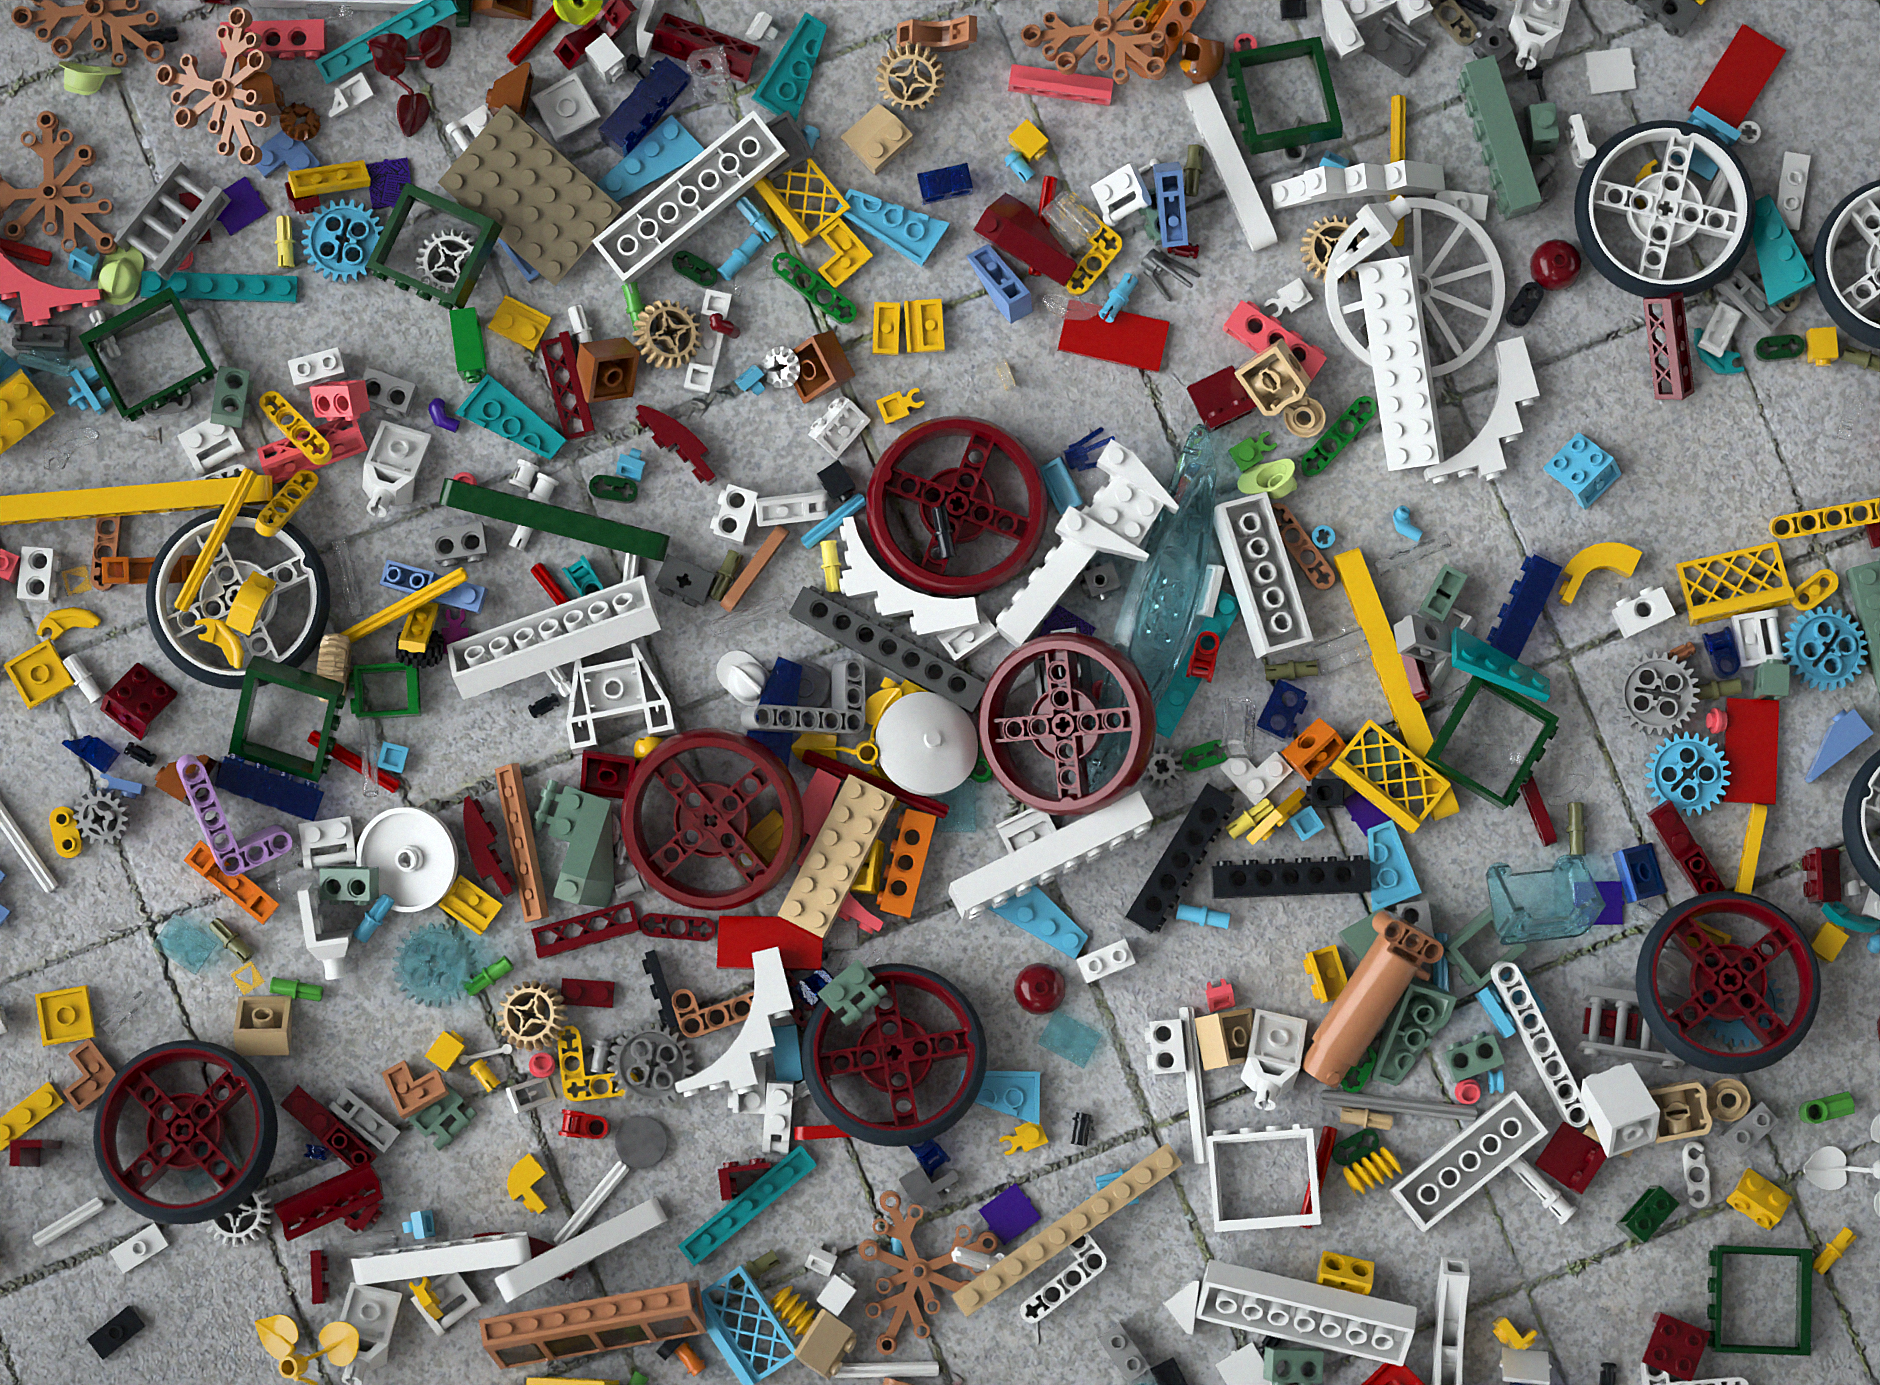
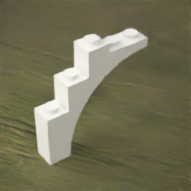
(1359, 180)
(1514, 388)
(866, 578)
(736, 1065)
(1450, 1321)

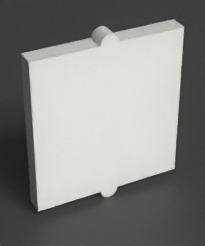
(1610, 71)
(1525, 1366)
(1243, 1367)

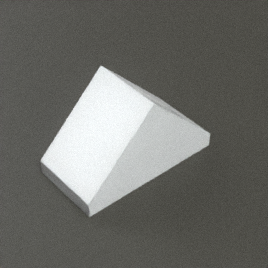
(530, 1094)
(1183, 1305)

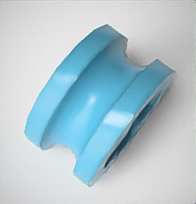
(1330, 540)
(1495, 1081)

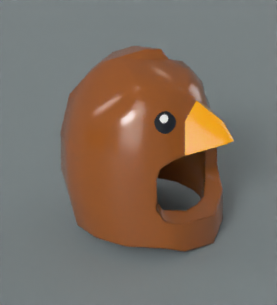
(1201, 58)

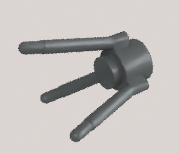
(1158, 262)

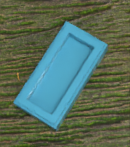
(1061, 485)

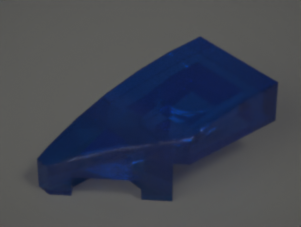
(93, 751)

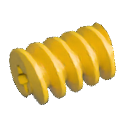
(1371, 1171)
(793, 1310)

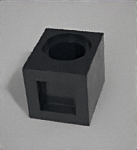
(836, 482)
(1336, 799)

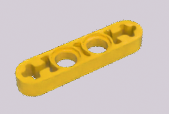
(297, 426)
(284, 501)
(1751, 849)

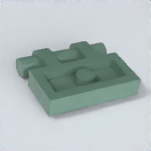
(566, 813)
(846, 987)
(434, 1115)

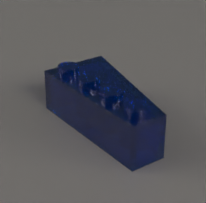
(267, 788)

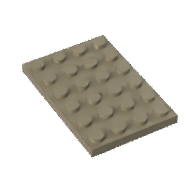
(533, 192)

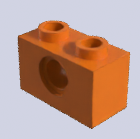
(1314, 749)

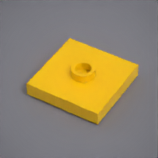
(39, 674)
(65, 1015)

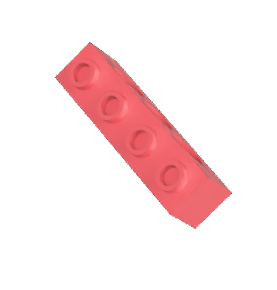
(313, 29)
(1249, 312)

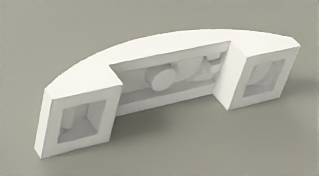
(644, 38)
(704, 364)

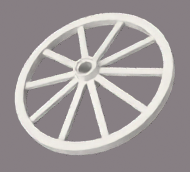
(1494, 265)

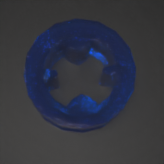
(316, 1152)

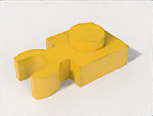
(896, 407)
(1027, 1136)

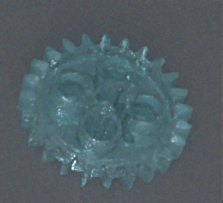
(411, 962)

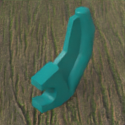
(1719, 365)
(1840, 915)

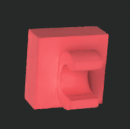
(1219, 997)

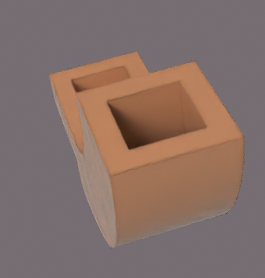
(940, 35)

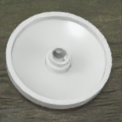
(926, 744)
(413, 857)

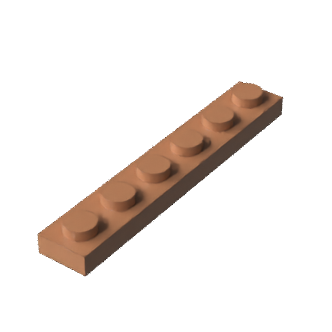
(521, 842)

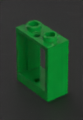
(468, 344)
(413, 691)

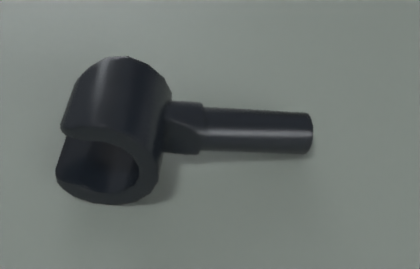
(633, 63)
(1537, 74)

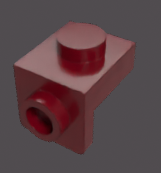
(302, 204)
(370, 1215)

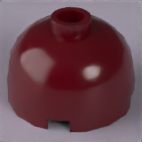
(1555, 265)
(1039, 988)

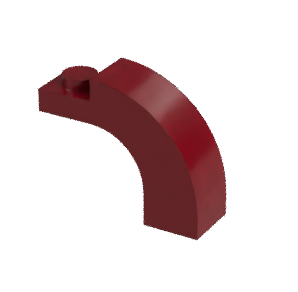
(610, 20)

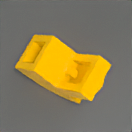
(250, 602)
(522, 1178)

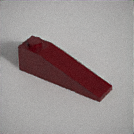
(1021, 234)

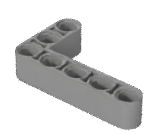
(814, 717)

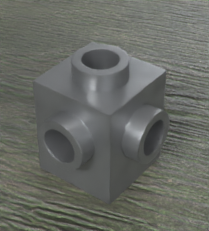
(1492, 42)
(1105, 573)

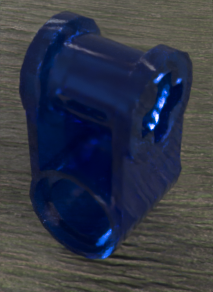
(1720, 651)
(927, 1152)

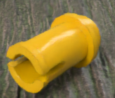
(484, 1075)

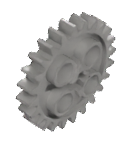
(1663, 670)
(628, 1060)

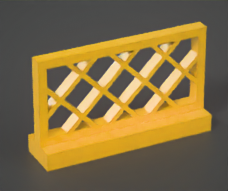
(788, 215)
(1743, 604)
(1377, 795)

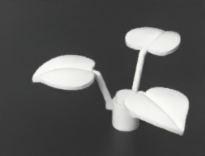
(1827, 1166)

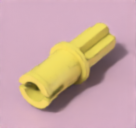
(284, 241)
(831, 565)
(1250, 818)

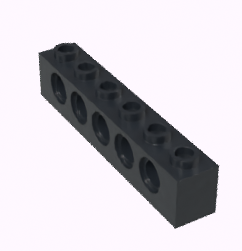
(1211, 799)
(1224, 888)

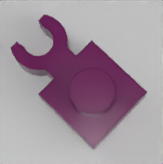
(454, 631)

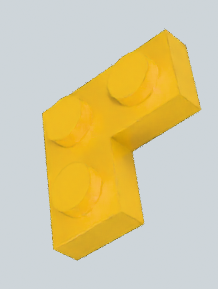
(849, 256)
(1278, 817)

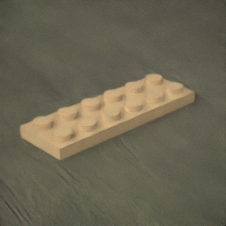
(837, 856)

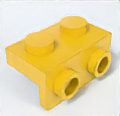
(1326, 973)
(1759, 1199)
(1507, 1334)

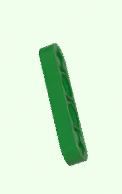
(811, 291)
(1338, 436)

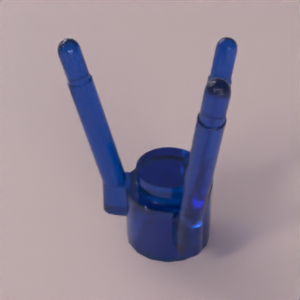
(1077, 454)

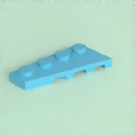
(657, 155)
(901, 229)
(1044, 920)

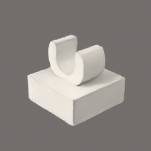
(761, 28)
(821, 1260)

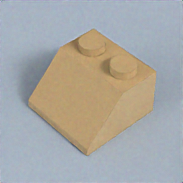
(877, 138)
(263, 1025)
(1224, 1038)
(826, 1345)

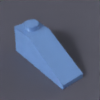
(1171, 204)
(1001, 284)
(1840, 739)

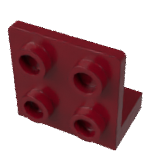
(1221, 399)
(137, 700)
(1822, 875)
(1571, 1158)
(728, 1185)
(1675, 1346)

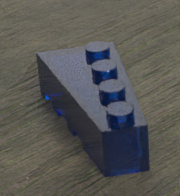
(644, 106)
(1525, 604)
(782, 690)

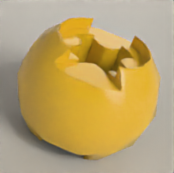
(644, 746)

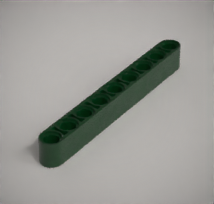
(554, 519)

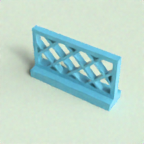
(729, 1343)

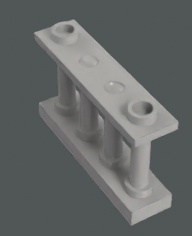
(189, 234)
(1624, 1001)

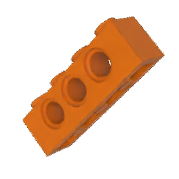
(1167, 13)
(924, 826)

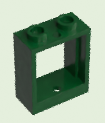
(1654, 1209)

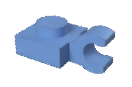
(128, 788)

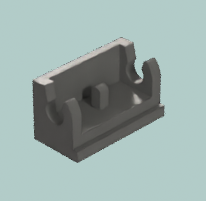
(41, 338)

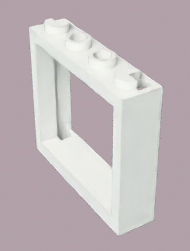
(1249, 1135)

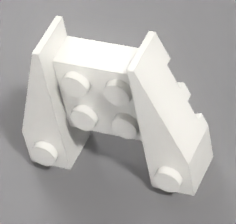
(1344, 15)
(1125, 511)
(615, 692)

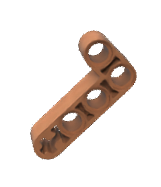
(703, 1015)

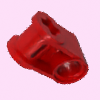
(1203, 658)
(582, 1125)

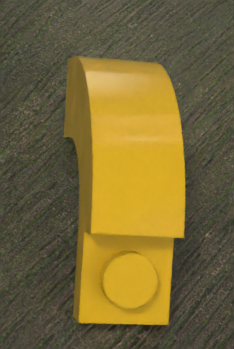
(1608, 556)

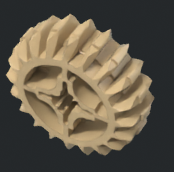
(920, 78)
(1326, 242)
(665, 325)
(335, 659)
(535, 1006)

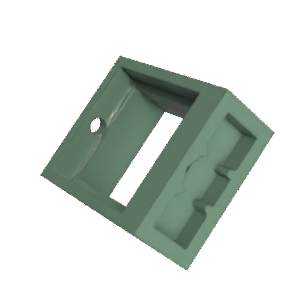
(1454, 957)

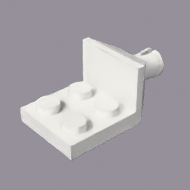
(1536, 29)
(1381, 225)
(393, 466)
(327, 946)
(1273, 1055)
(374, 1316)

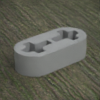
(171, 407)

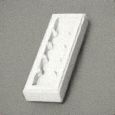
(1792, 188)

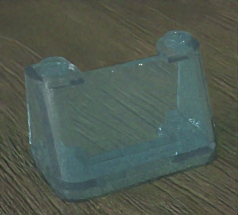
(1543, 902)

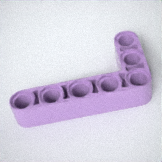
(219, 825)

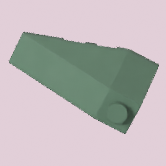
(588, 866)
(1410, 1029)

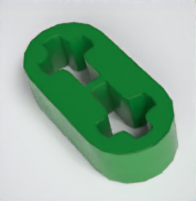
(1202, 750)
(1362, 1075)

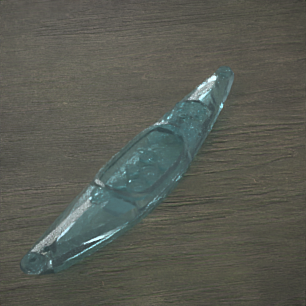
(1162, 592)

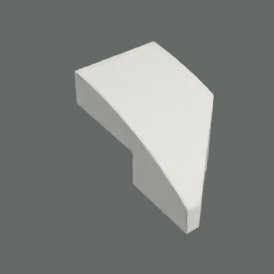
(351, 95)

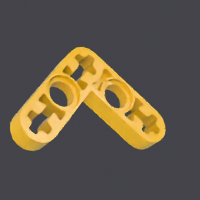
(1097, 251)
(579, 1075)

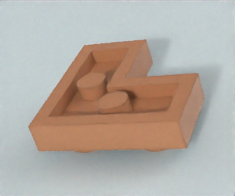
(95, 1079)
(412, 1094)

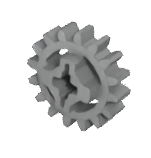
(100, 805)

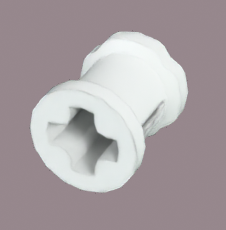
(523, 475)

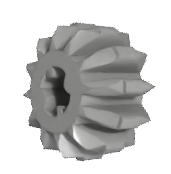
(1170, 766)

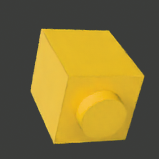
(1029, 141)
(1821, 346)
(1828, 941)
(446, 1050)

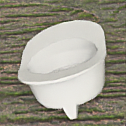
(742, 677)

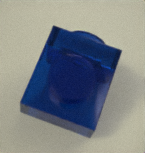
(810, 986)

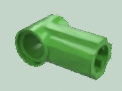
(1828, 1108)

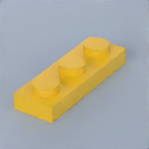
(329, 178)
(419, 627)
(29, 1113)

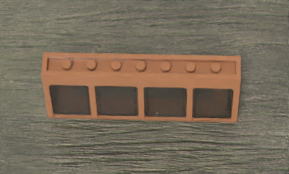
(594, 1325)

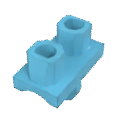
(84, 380)

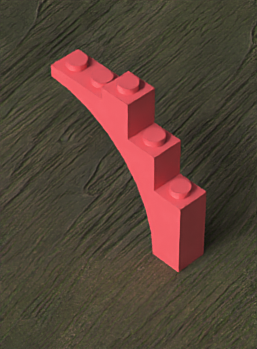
(38, 296)
(816, 806)

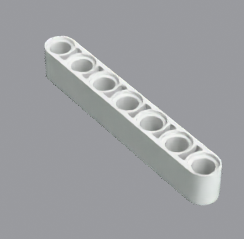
(1230, 166)
(1531, 1034)
(581, 1250)
(441, 1258)

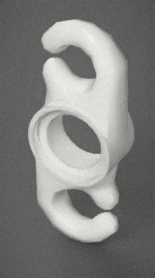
(1704, 1184)

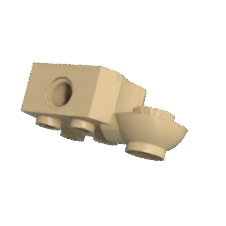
(1280, 384)
(1689, 1107)

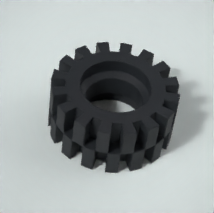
(432, 655)

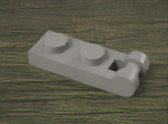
(1751, 301)
(365, 1120)

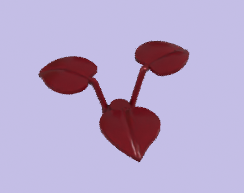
(390, 59)

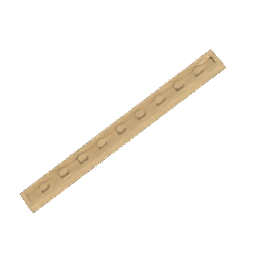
(1066, 1230)

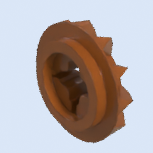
(301, 131)

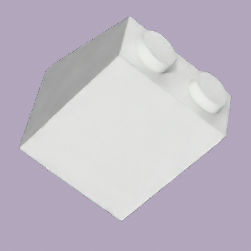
(1620, 1109)

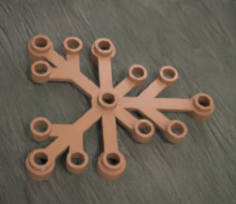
(118, 25)
(1061, 33)
(223, 89)
(71, 212)
(905, 1299)

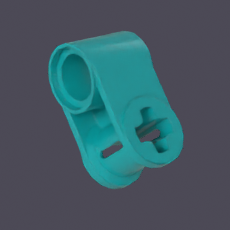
(582, 576)

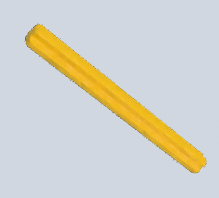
(1398, 153)
(215, 540)
(406, 605)

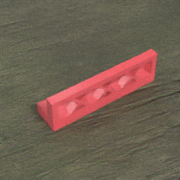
(1060, 86)
(291, 460)

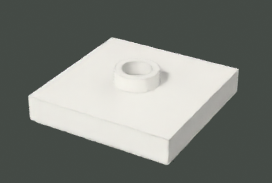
(566, 107)

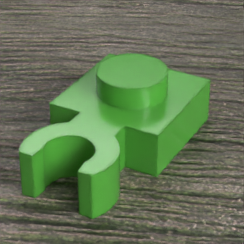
(1248, 452)

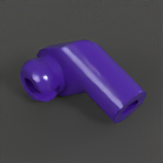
(439, 416)

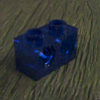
(944, 184)
(1275, 707)

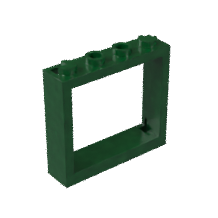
(1294, 136)
(473, 266)
(129, 318)
(298, 680)
(1534, 754)
(1803, 1300)

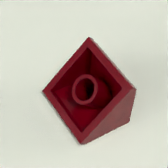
(606, 773)

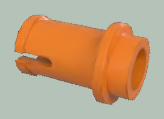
(690, 1359)

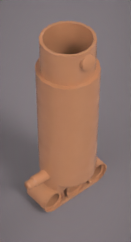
(1369, 996)

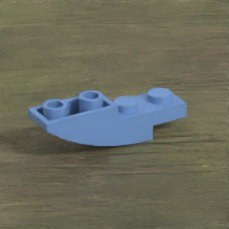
(411, 579)

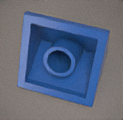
(1639, 872)

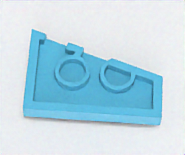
(1389, 867)
(1011, 1093)

